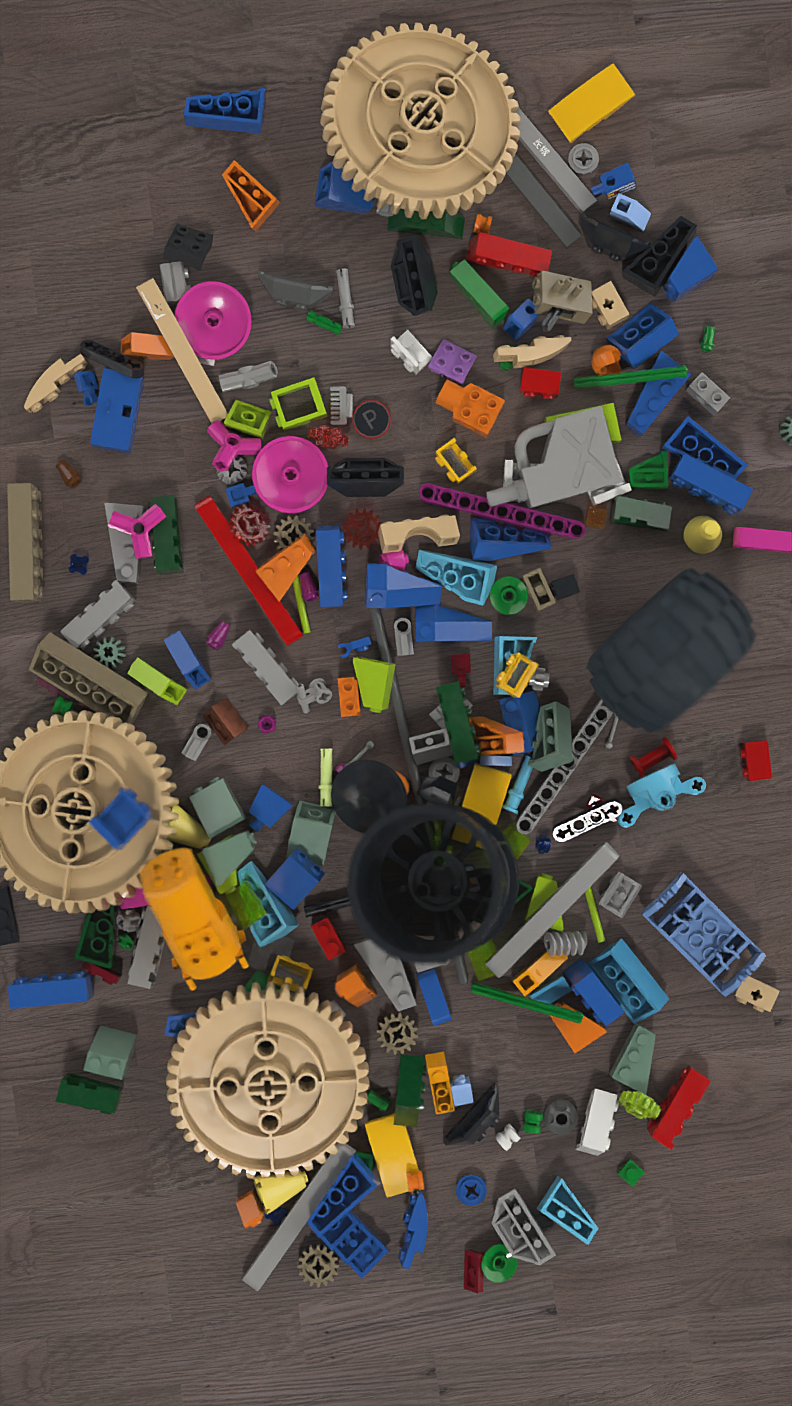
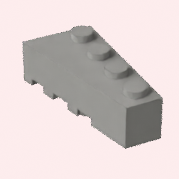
(126, 566)
(98, 616)
(266, 667)
(147, 952)
(389, 973)

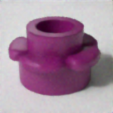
(266, 729)

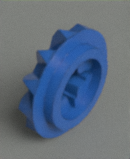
(471, 1199)

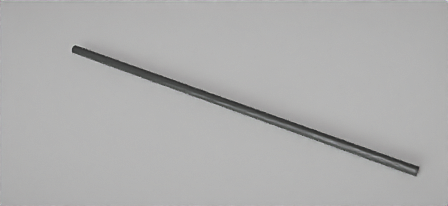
(414, 775)

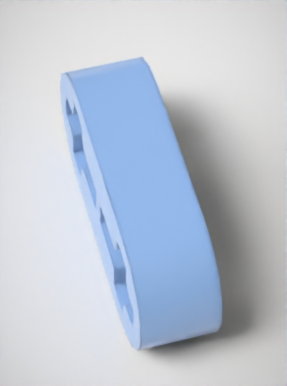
(496, 760)

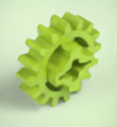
(639, 1105)

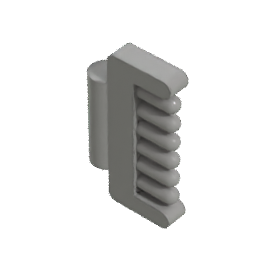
(345, 404)

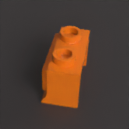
(349, 696)

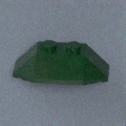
(447, 226)

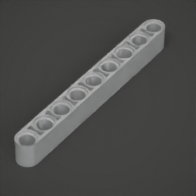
(564, 771)
(552, 909)
(297, 1217)

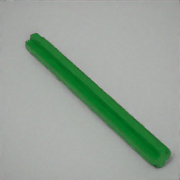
(631, 377)
(527, 1003)

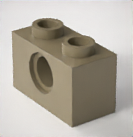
(538, 589)

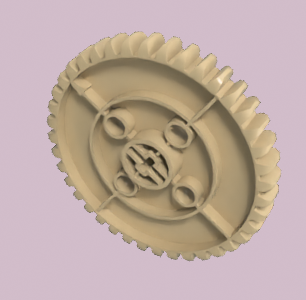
(415, 68)
(50, 768)
(227, 1047)

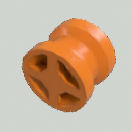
(482, 224)
(415, 1181)

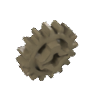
(294, 527)
(404, 1038)
(310, 1265)

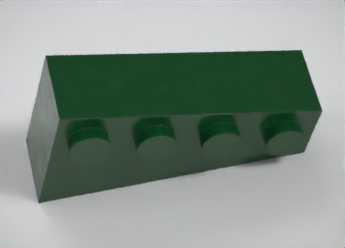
(167, 537)
(457, 722)

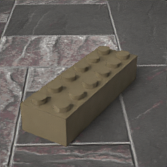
(24, 543)
(87, 679)

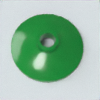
(501, 602)
(503, 1269)

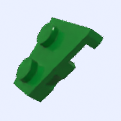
(650, 473)

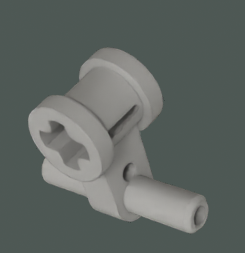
(312, 694)

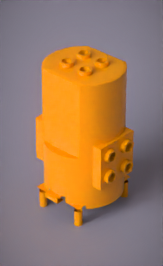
(191, 917)

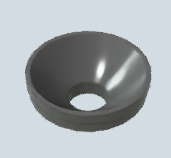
(556, 1107)

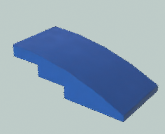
(355, 1244)

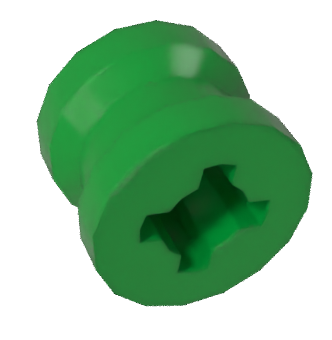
(62, 706)

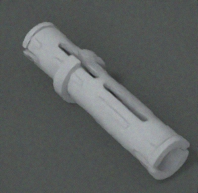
(346, 306)

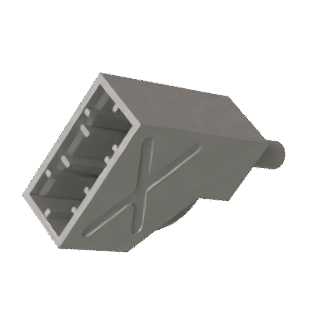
(574, 461)

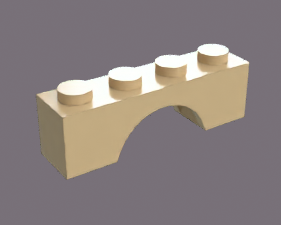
(441, 530)

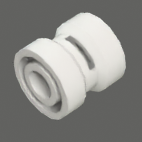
(507, 1137)

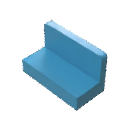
(551, 990)

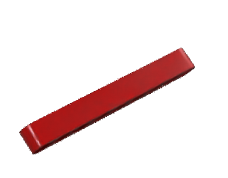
(247, 570)

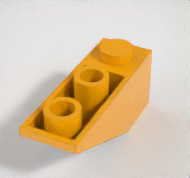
(537, 972)
(440, 1082)

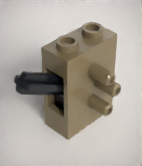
(561, 298)

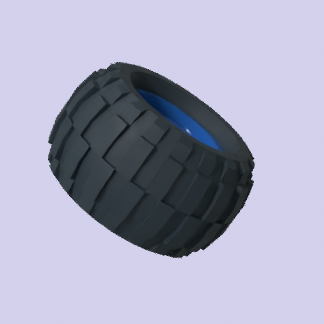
(672, 651)

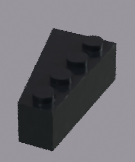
(657, 262)

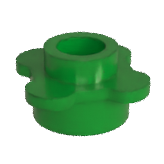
(125, 942)

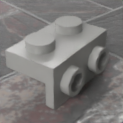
(619, 894)

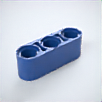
(434, 996)

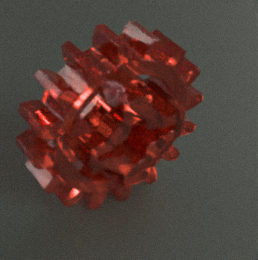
(328, 437)
(246, 516)
(354, 525)

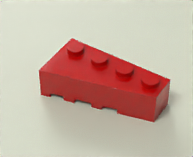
(507, 255)
(678, 1106)

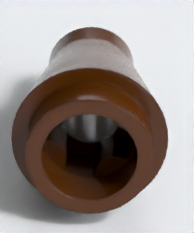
(69, 475)

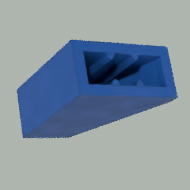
(187, 660)

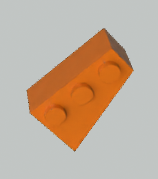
(251, 196)
(285, 566)
(496, 737)
(354, 986)

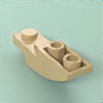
(538, 351)
(46, 386)

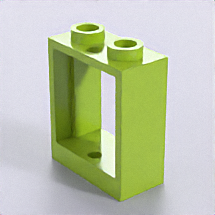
(311, 383)

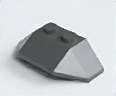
(294, 291)

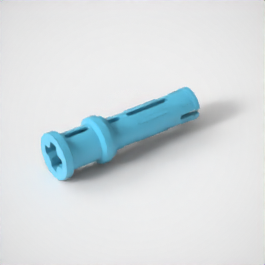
(516, 793)

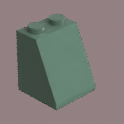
(217, 807)
(311, 831)
(228, 855)
(111, 1052)

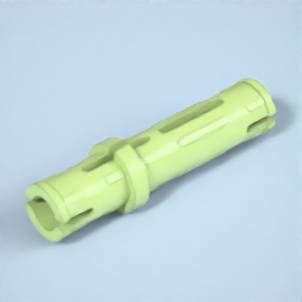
(326, 777)

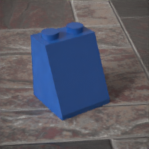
(337, 194)
(691, 271)

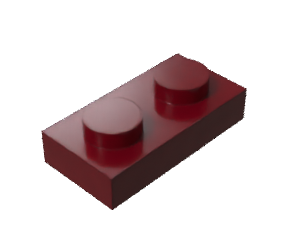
(108, 975)
(472, 1271)

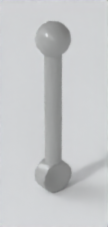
(609, 743)

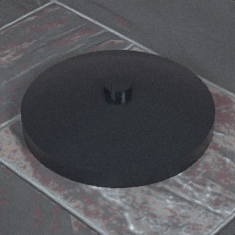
(366, 793)

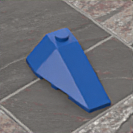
(496, 541)

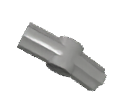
(248, 376)

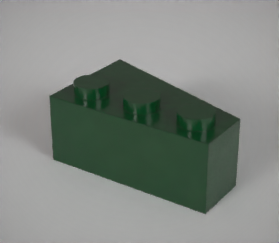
(89, 1093)

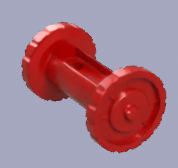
(653, 757)

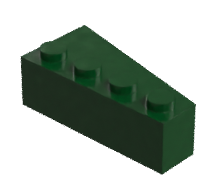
(99, 938)

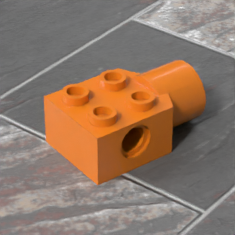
(471, 406)

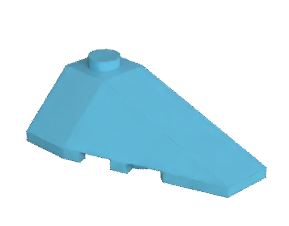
(463, 576)
(279, 917)

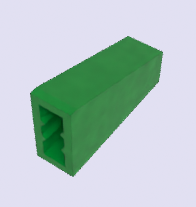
(479, 293)

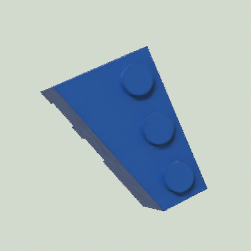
(593, 992)

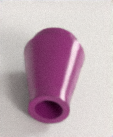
(308, 587)
(217, 636)

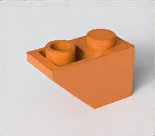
(250, 1209)

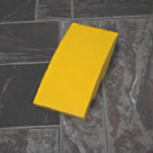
(591, 102)
(484, 795)
(392, 1153)

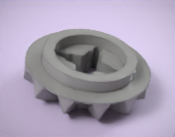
(589, 152)
(236, 476)
(439, 764)

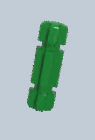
(324, 322)

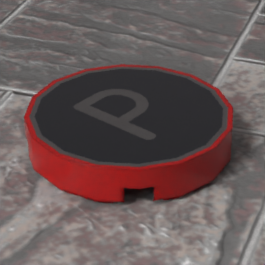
(371, 419)

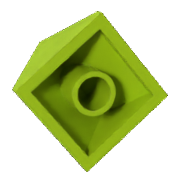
(248, 419)

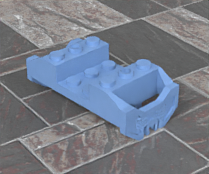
(703, 934)

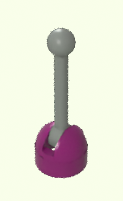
(369, 745)

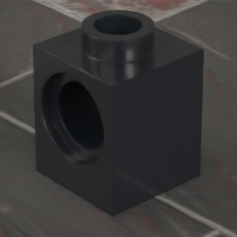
(564, 587)

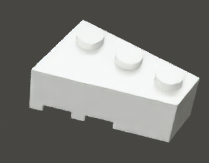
(598, 1122)

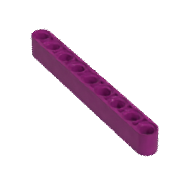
(511, 511)

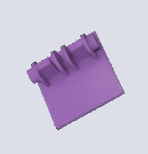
(452, 362)

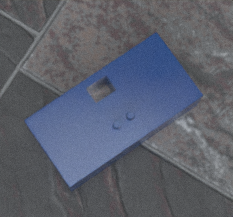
(116, 412)

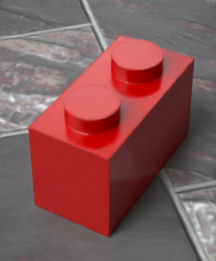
(540, 383)
(756, 760)
(328, 937)

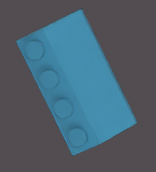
(628, 981)

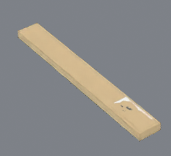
(182, 351)

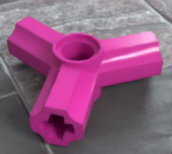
(231, 445)
(140, 541)

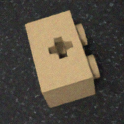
(609, 295)
(765, 998)

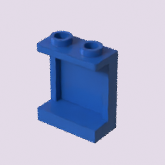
(122, 819)
(295, 878)

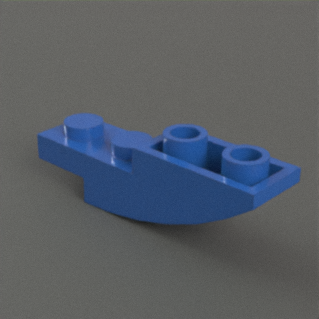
(417, 1225)

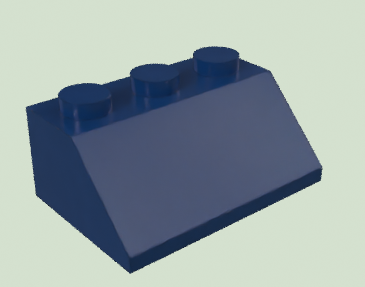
(643, 335)
(523, 716)

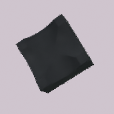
(188, 246)

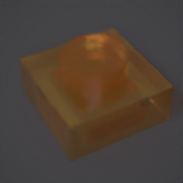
(596, 518)

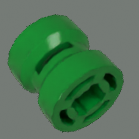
(532, 1122)

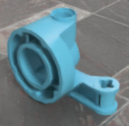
(651, 788)

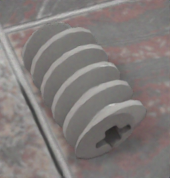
(565, 943)

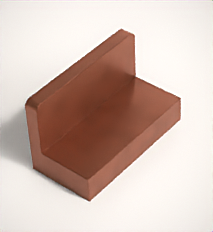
(225, 721)

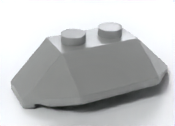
(520, 1230)

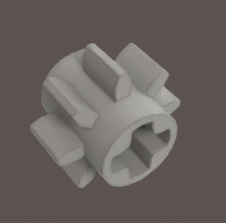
(539, 679)
(128, 920)

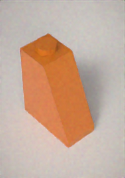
(145, 347)
(578, 1034)

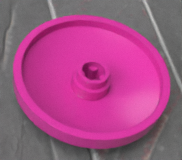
(214, 319)
(290, 474)

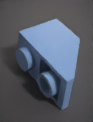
(629, 212)
(461, 1090)

